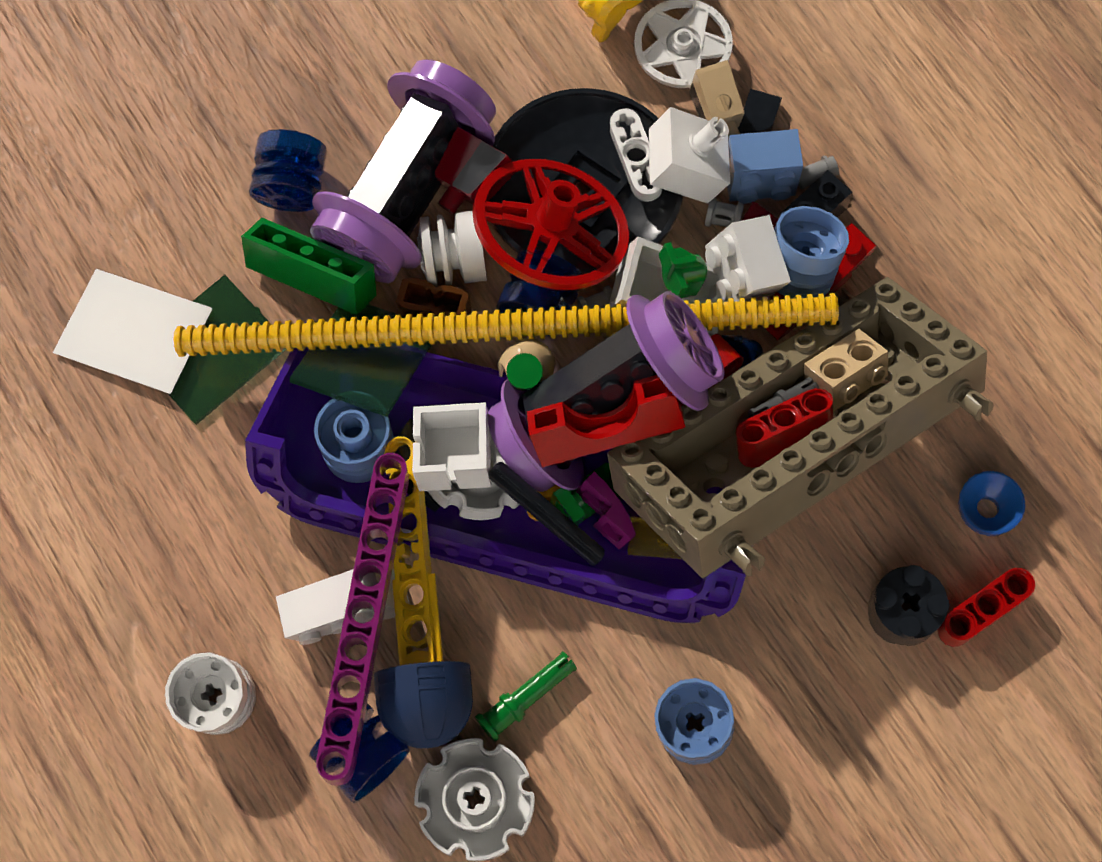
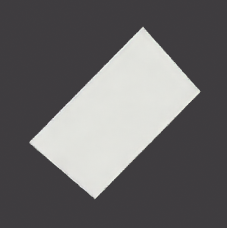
(129, 330)

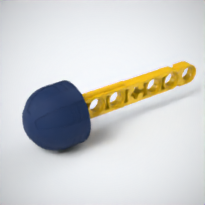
(424, 697)

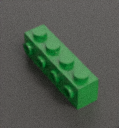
(309, 265)

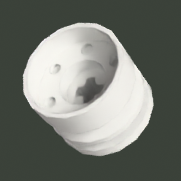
(451, 249)
(193, 683)

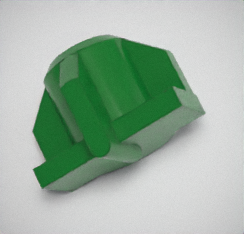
(682, 271)

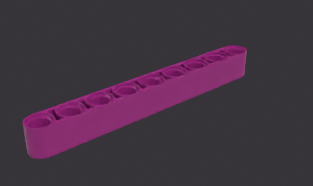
(368, 633)

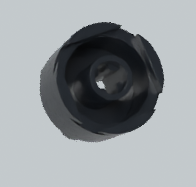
(903, 586)

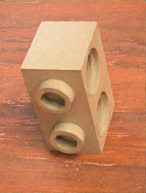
(848, 367)

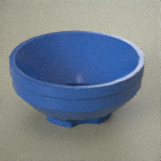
(1002, 492)

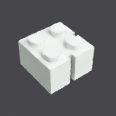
(747, 260)
(454, 444)

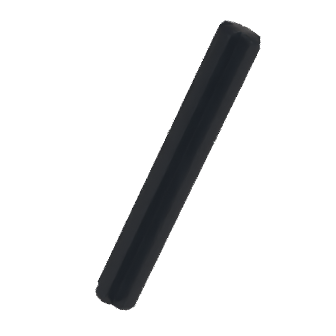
(546, 513)

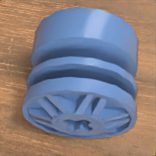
(811, 248)
(697, 700)

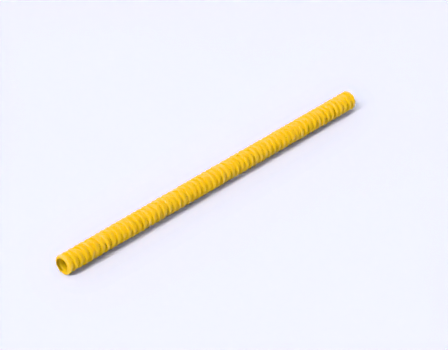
(486, 326)

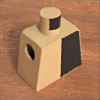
(717, 95)

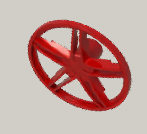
(552, 220)

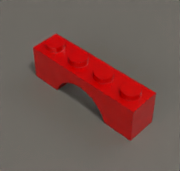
(567, 434)

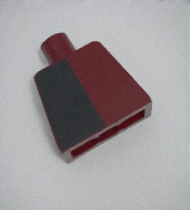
(465, 167)

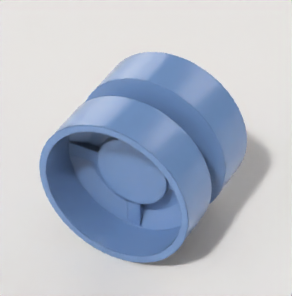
(351, 439)

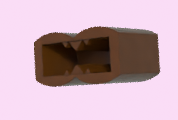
(422, 297)

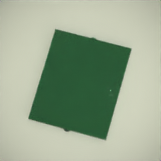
(361, 375)
(214, 378)

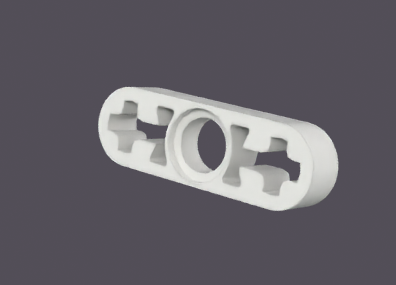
(637, 140)

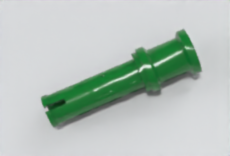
(512, 706)

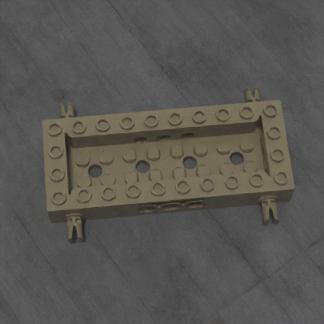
(667, 475)

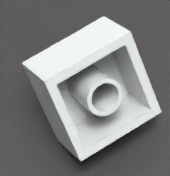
(689, 155)

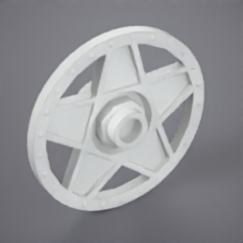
(681, 41)

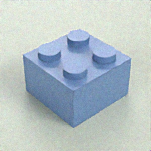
(764, 165)

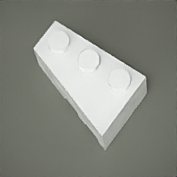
(321, 607)

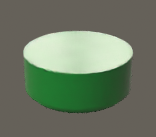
(524, 371)

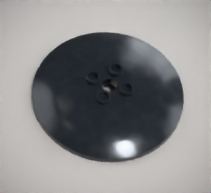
(575, 130)

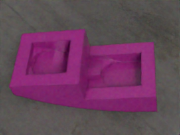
(613, 518)

